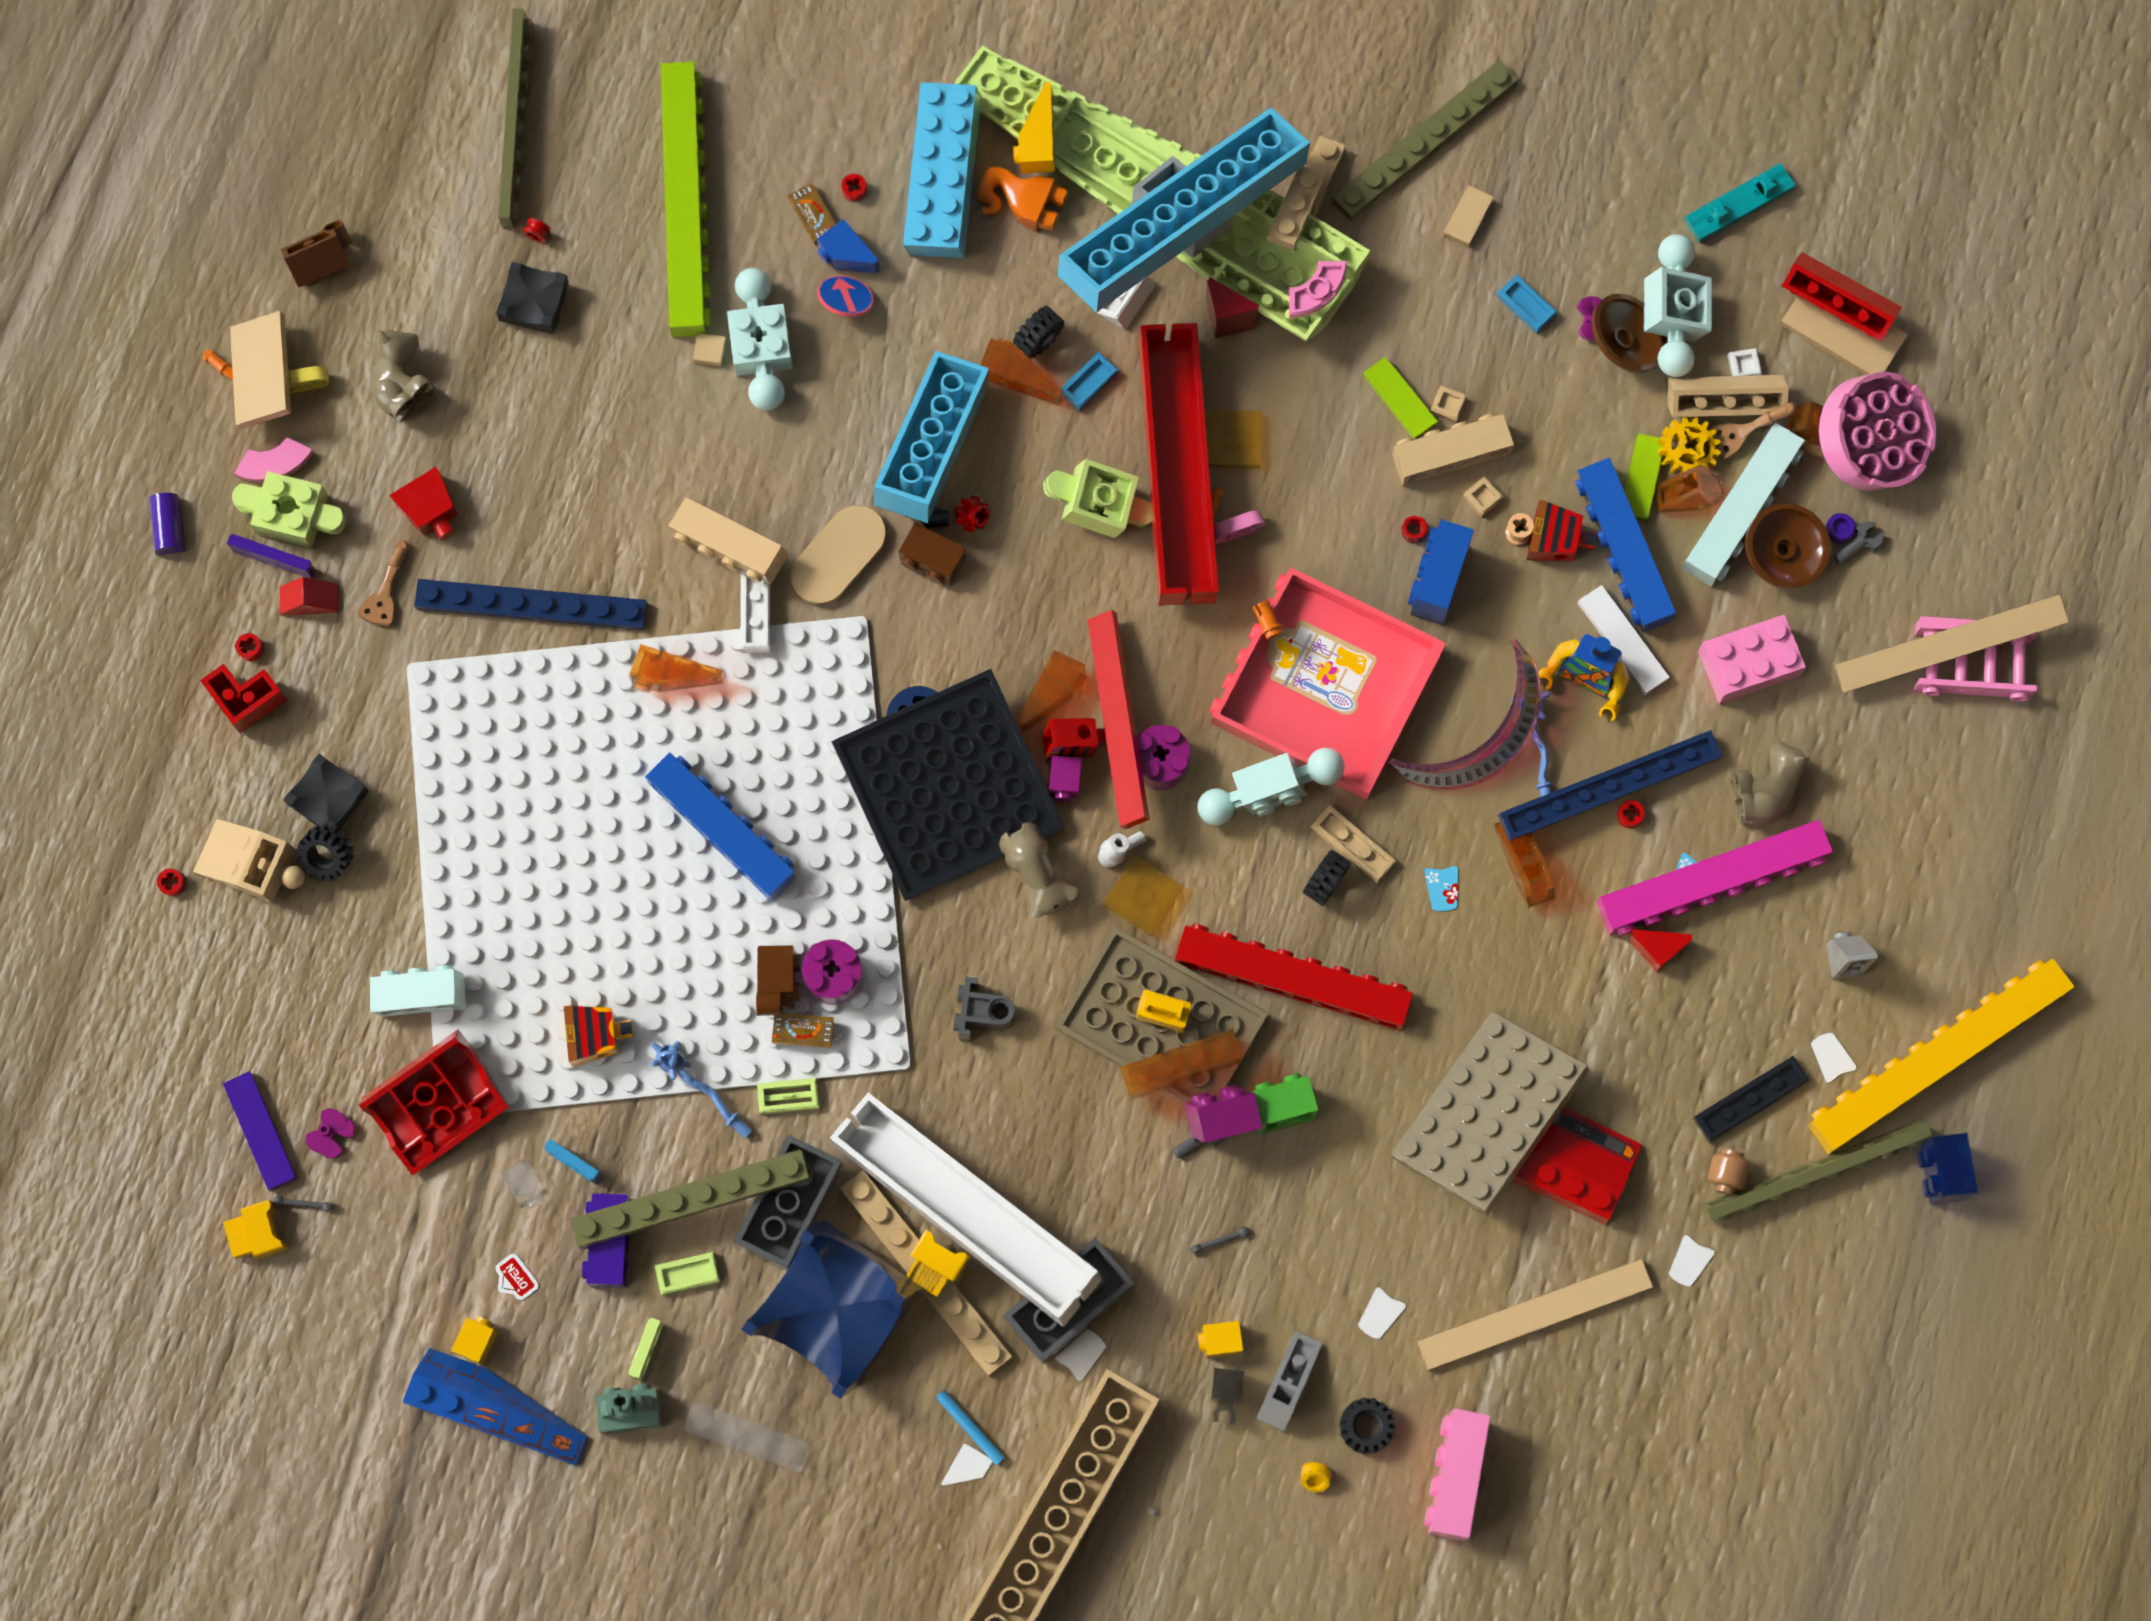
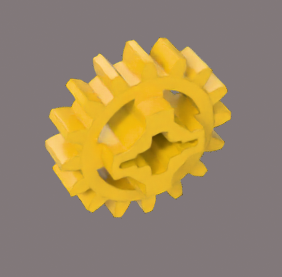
(1684, 435)

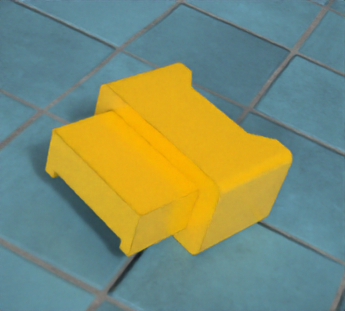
(1164, 1011)
(254, 1232)
(935, 1264)

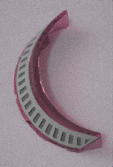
(1499, 749)

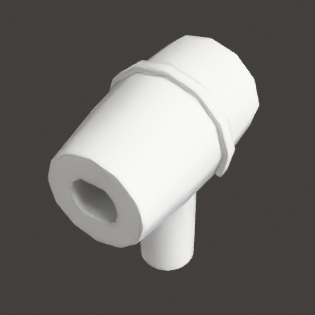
(1115, 848)

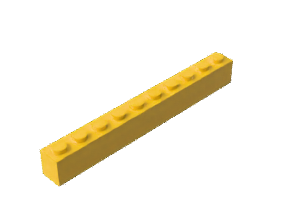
(1939, 1056)

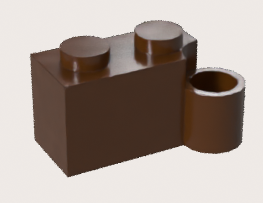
(318, 254)
(777, 979)

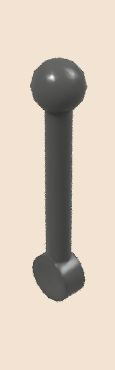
(278, 1201)
(1242, 1232)

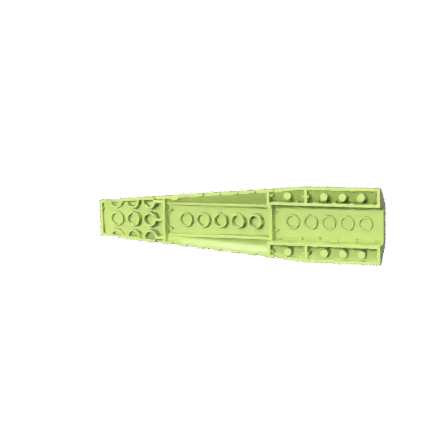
(1114, 154)

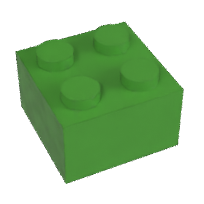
(1285, 1103)

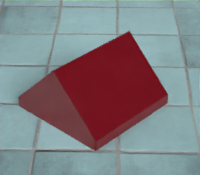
(1229, 310)

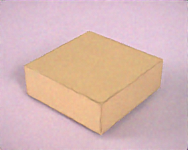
(709, 349)
(1448, 404)
(1483, 496)

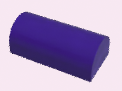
(167, 523)

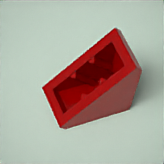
(308, 597)
(1657, 946)

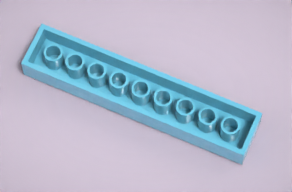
(1183, 209)

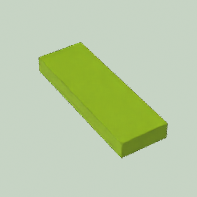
(1399, 398)
(1643, 475)

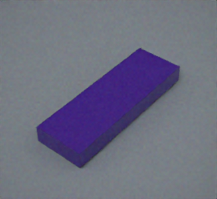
(271, 556)

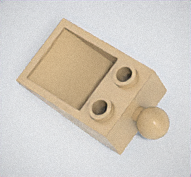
(248, 861)

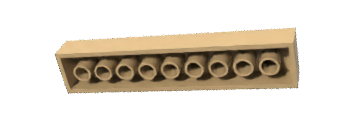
(1065, 1502)

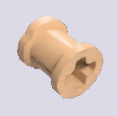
(1515, 522)

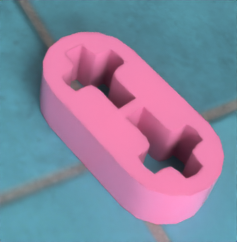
(1238, 526)

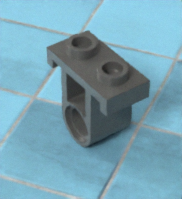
(978, 1010)

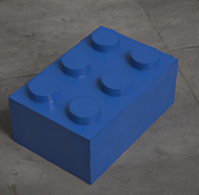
(1439, 571)

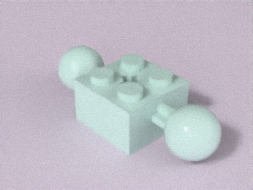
(1677, 305)
(756, 322)
(1270, 785)

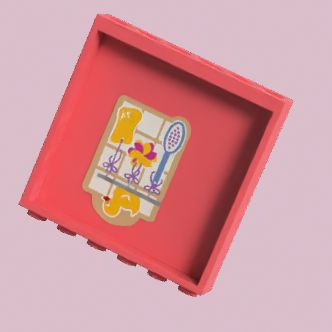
(1329, 681)

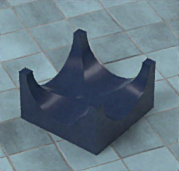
(835, 1306)

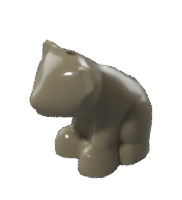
(390, 386)
(1768, 798)
(1028, 854)

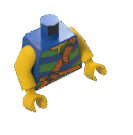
(1591, 665)

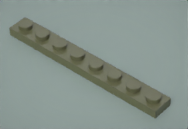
(514, 129)
(1424, 140)
(1828, 1167)
(690, 1199)

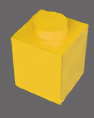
(475, 1339)
(1221, 1339)

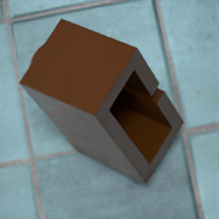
(932, 554)

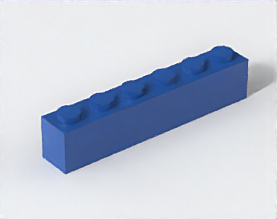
(1626, 545)
(720, 826)

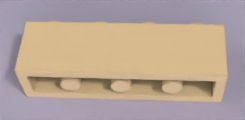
(1726, 395)
(1452, 449)
(728, 541)

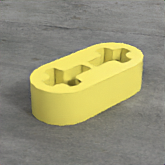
(308, 378)

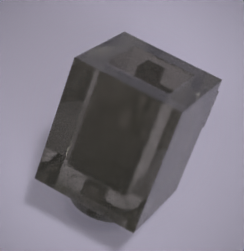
(1227, 1390)

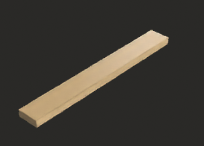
(1951, 643)
(1534, 1314)

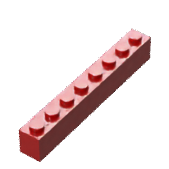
(1294, 977)

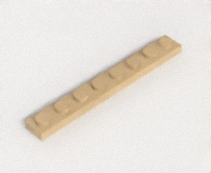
(951, 1303)

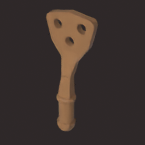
(1742, 431)
(384, 594)

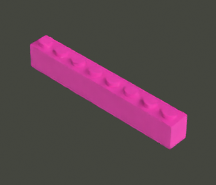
(1715, 877)

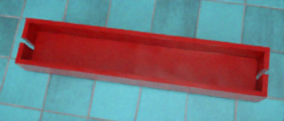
(1178, 465)

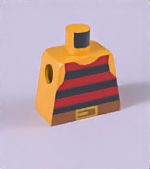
(593, 1033)

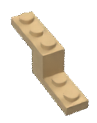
(1306, 193)

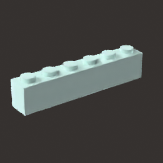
(1743, 504)

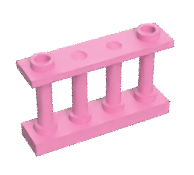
(1933, 686)

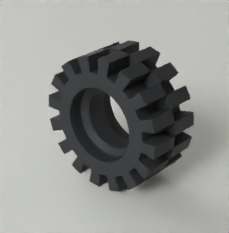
(1038, 332)
(315, 862)
(1327, 877)
(1376, 1409)

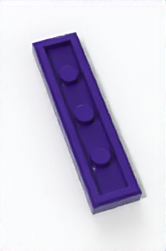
(259, 1131)

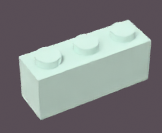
(417, 991)

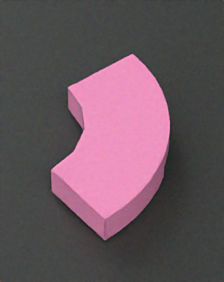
(1318, 290)
(281, 460)

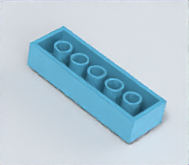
(942, 170)
(931, 437)

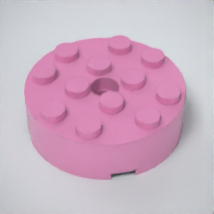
(1877, 431)

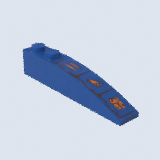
(490, 1405)

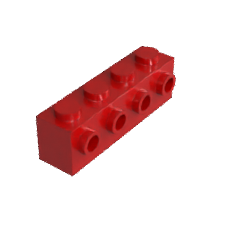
(1841, 296)

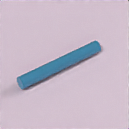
(970, 1427)

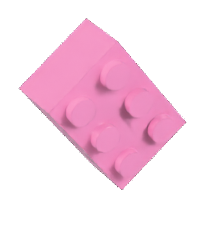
(1751, 659)

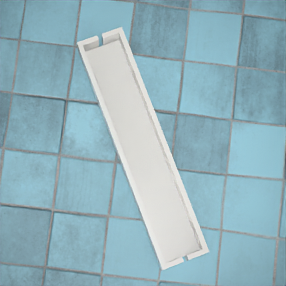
(966, 1209)

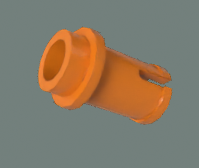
(1267, 620)

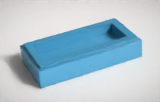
(1526, 304)
(1089, 381)
(572, 1161)

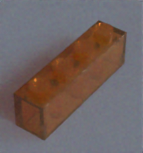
(1181, 1064)

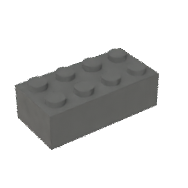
(782, 1215)
(1045, 1335)

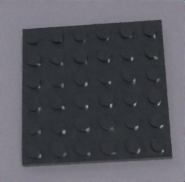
(945, 783)

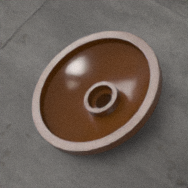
(1621, 334)
(1799, 534)

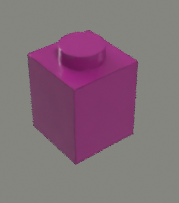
(1065, 778)

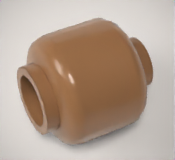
(1729, 1171)

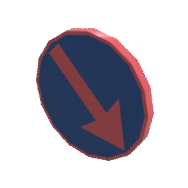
(845, 296)

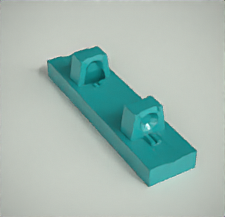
(1739, 202)

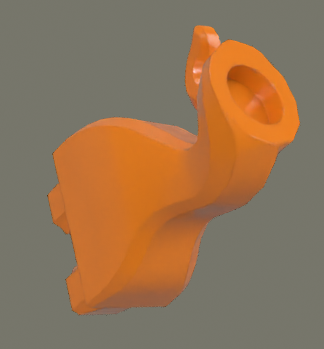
(1025, 197)

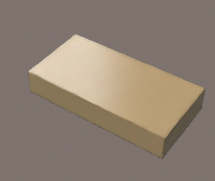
(1468, 216)

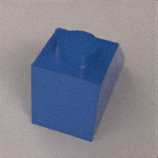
(846, 250)

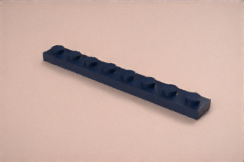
(530, 604)
(1609, 785)

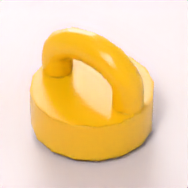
(1315, 1476)

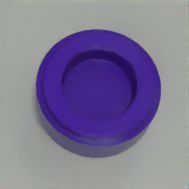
(1840, 528)

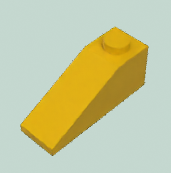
(1036, 138)

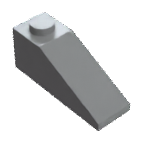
(1849, 955)
(1289, 1381)

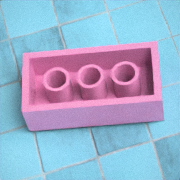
(1458, 1474)

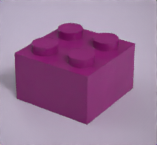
(1222, 1114)

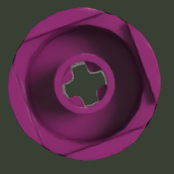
(1173, 746)
(821, 959)

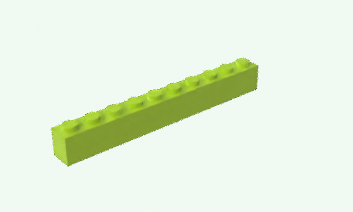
(683, 199)

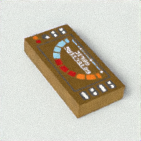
(811, 211)
(803, 1030)

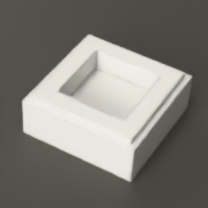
(1744, 363)

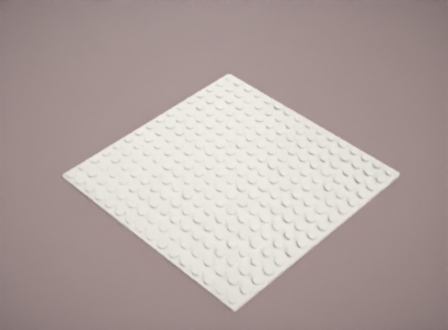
(583, 887)

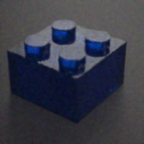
(1947, 1169)

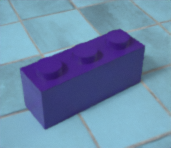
(607, 1259)

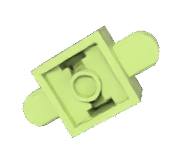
(1099, 498)
(289, 509)

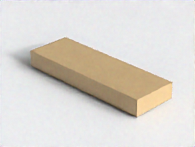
(1353, 844)

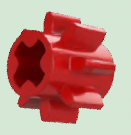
(972, 513)

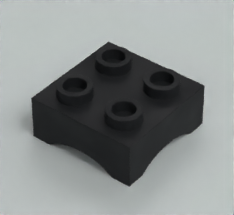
(532, 298)
(326, 794)

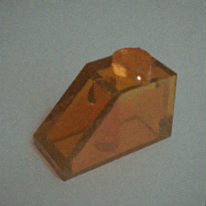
(1690, 490)

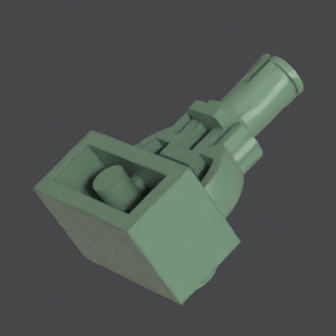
(628, 1409)

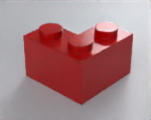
(245, 702)

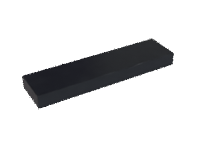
(1751, 1099)

